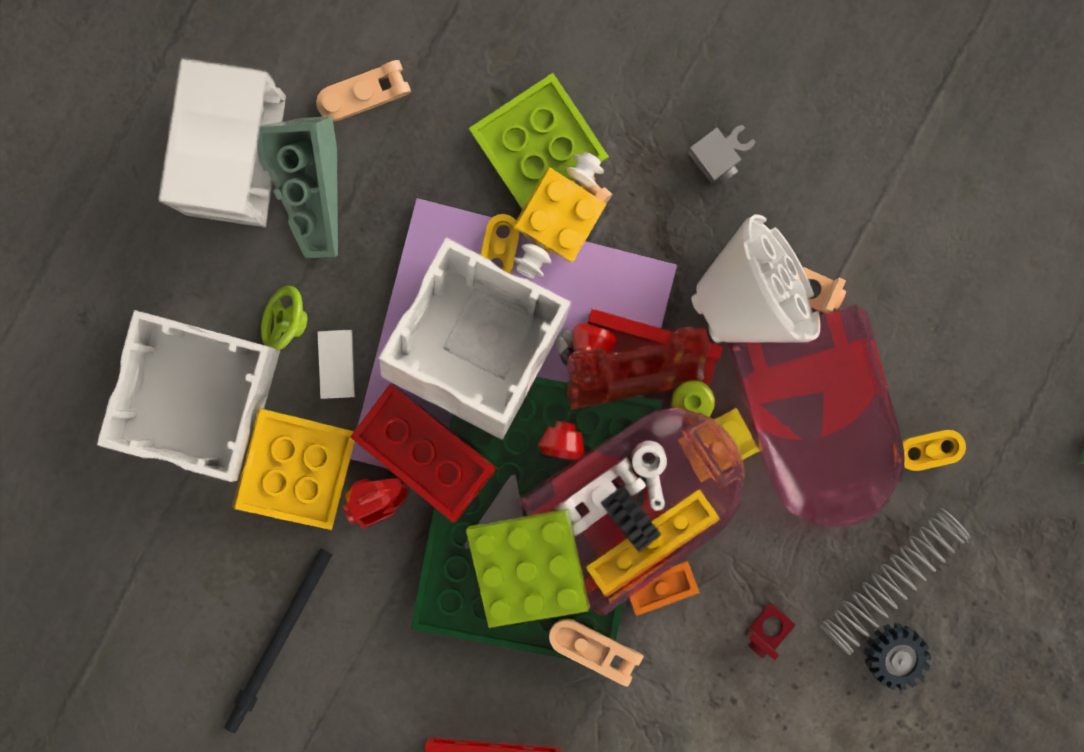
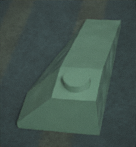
(304, 172)

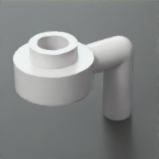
(651, 470)

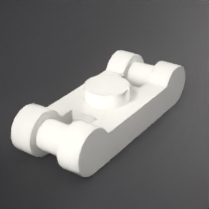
(597, 491)

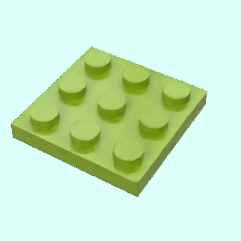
(535, 134)
(528, 568)

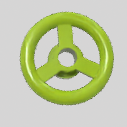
(288, 320)

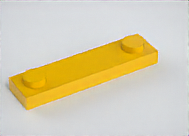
(676, 528)

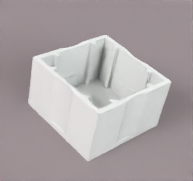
(213, 143)
(421, 365)
(187, 396)

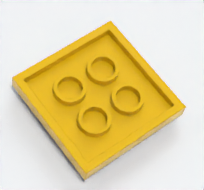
(294, 469)

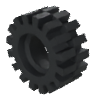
(630, 518)

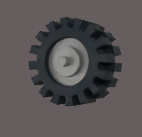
(897, 656)

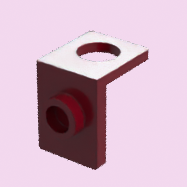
(762, 643)

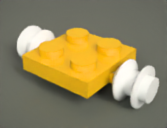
(559, 215)

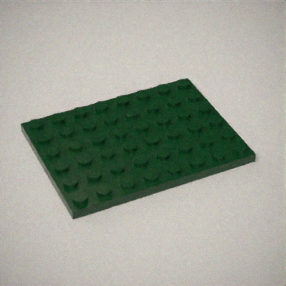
(448, 586)

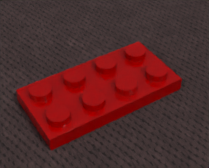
(423, 452)

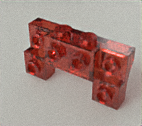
(650, 369)

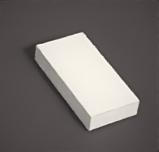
(336, 364)

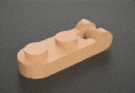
(362, 92)
(593, 650)

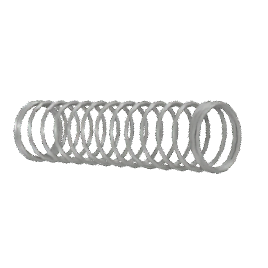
(951, 525)

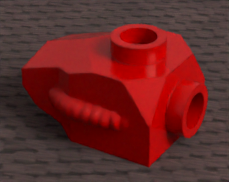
(374, 500)

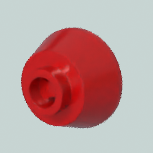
(593, 336)
(562, 441)

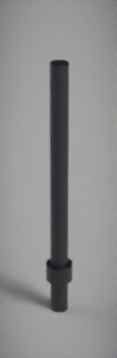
(247, 698)

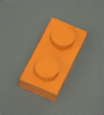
(667, 588)

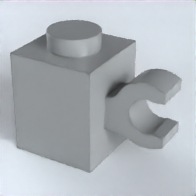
(717, 154)

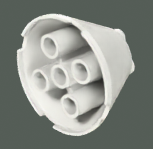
(756, 290)

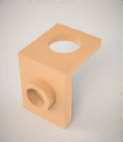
(831, 292)

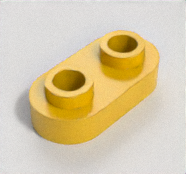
(501, 248)
(930, 450)

